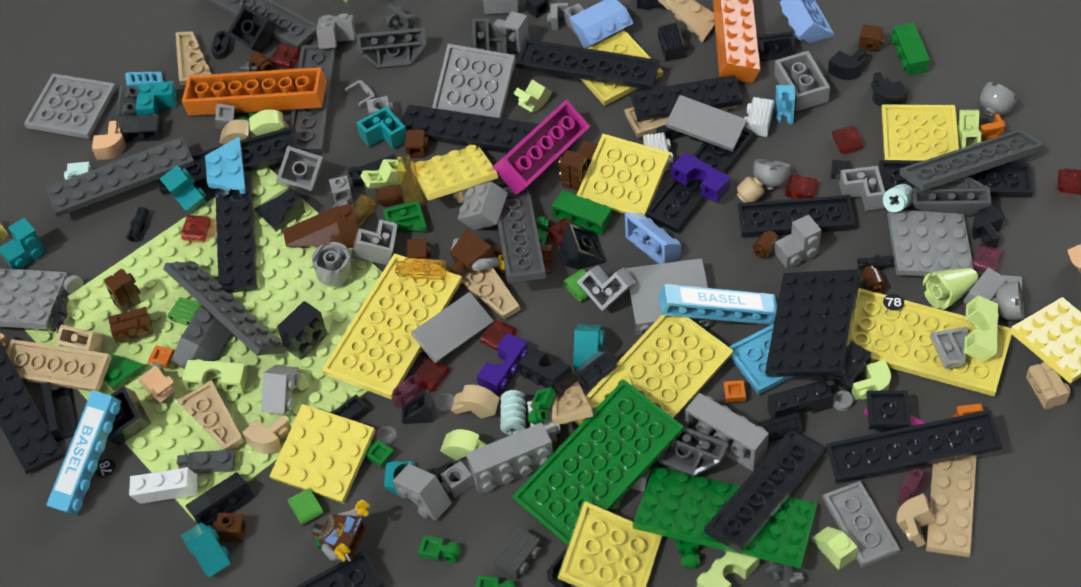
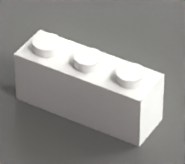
(163, 485)

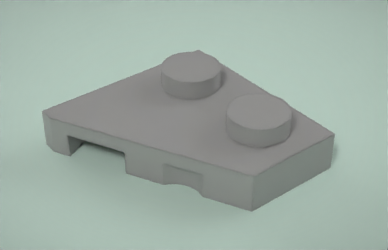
(950, 346)

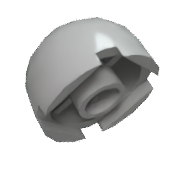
(997, 99)
(771, 173)
(1010, 301)

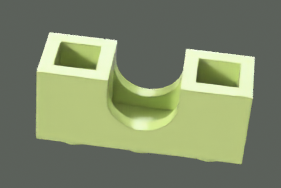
(983, 340)
(232, 375)
(730, 563)

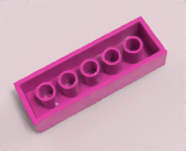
(541, 147)

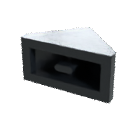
(418, 409)

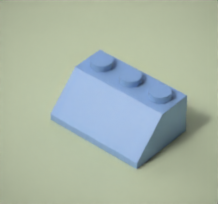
(806, 20)
(600, 21)
(651, 238)

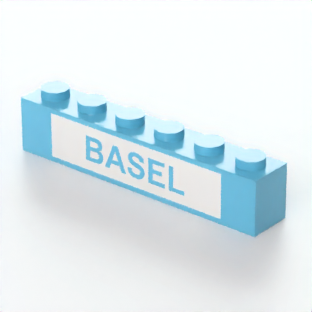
(717, 304)
(84, 453)

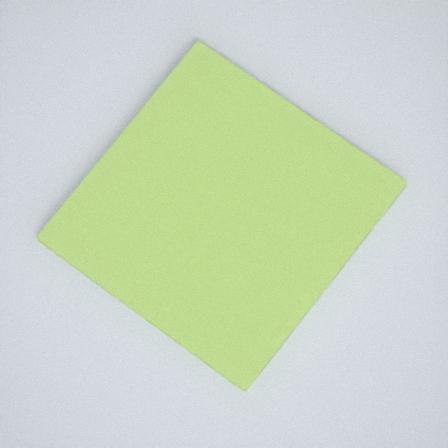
(283, 283)

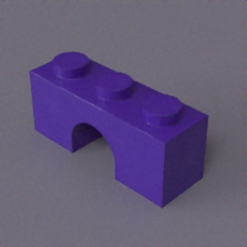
(689, 168)
(497, 377)

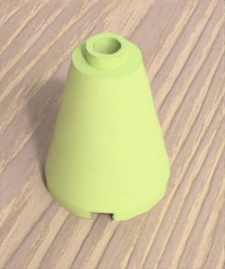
(948, 286)

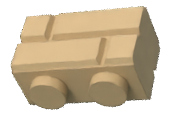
(80, 339)
(1048, 385)

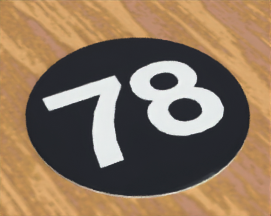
(893, 302)
(105, 468)

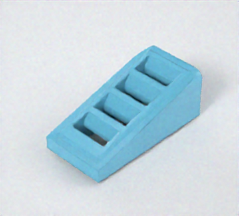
(136, 78)

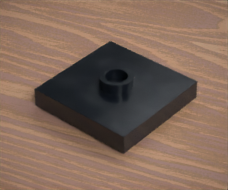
(888, 409)

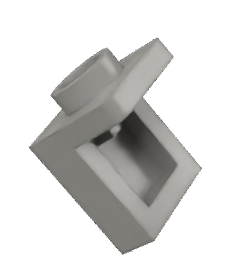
(557, 11)

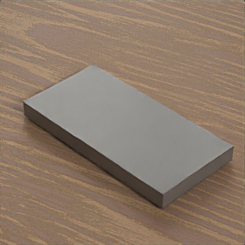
(706, 123)
(452, 327)
(861, 522)

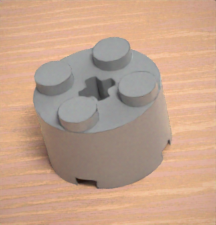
(332, 264)

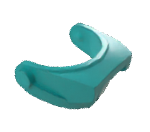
(391, 468)

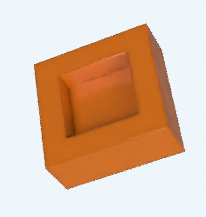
(161, 356)
(734, 391)

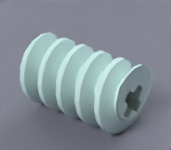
(898, 198)
(512, 412)

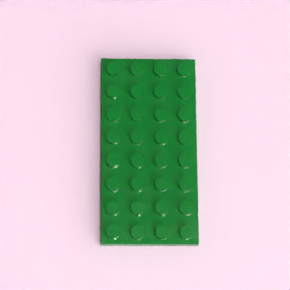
(599, 460)
(684, 504)

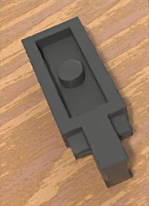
(208, 461)

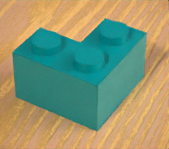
(154, 97)
(381, 126)
(182, 188)
(24, 247)
(586, 342)
(205, 548)

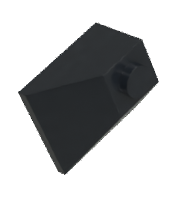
(281, 208)
(580, 248)

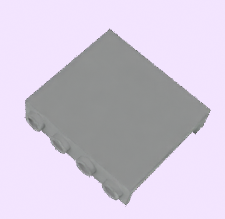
(649, 285)

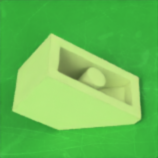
(835, 546)

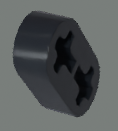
(224, 44)

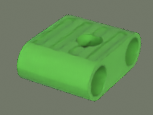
(574, 288)
(183, 311)
(305, 506)

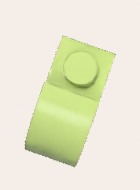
(534, 96)
(267, 121)
(968, 128)
(383, 177)
(877, 379)
(460, 442)

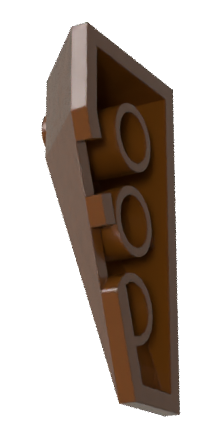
(333, 225)

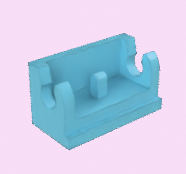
(785, 102)

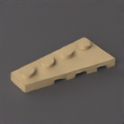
(693, 15)
(189, 56)
(491, 290)
(570, 405)
(212, 414)

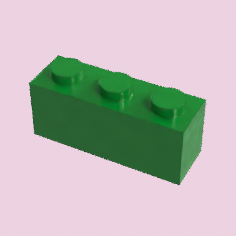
(910, 49)
(582, 212)

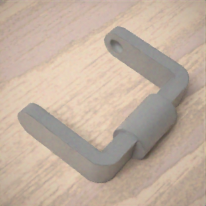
(365, 87)

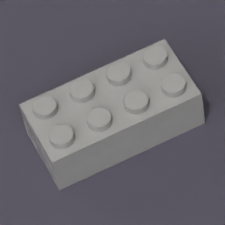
(746, 441)
(509, 458)

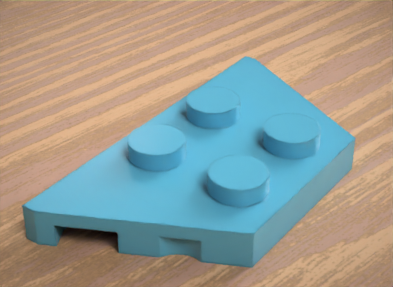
(226, 168)

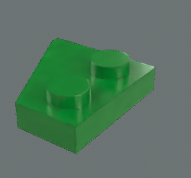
(407, 216)
(121, 371)

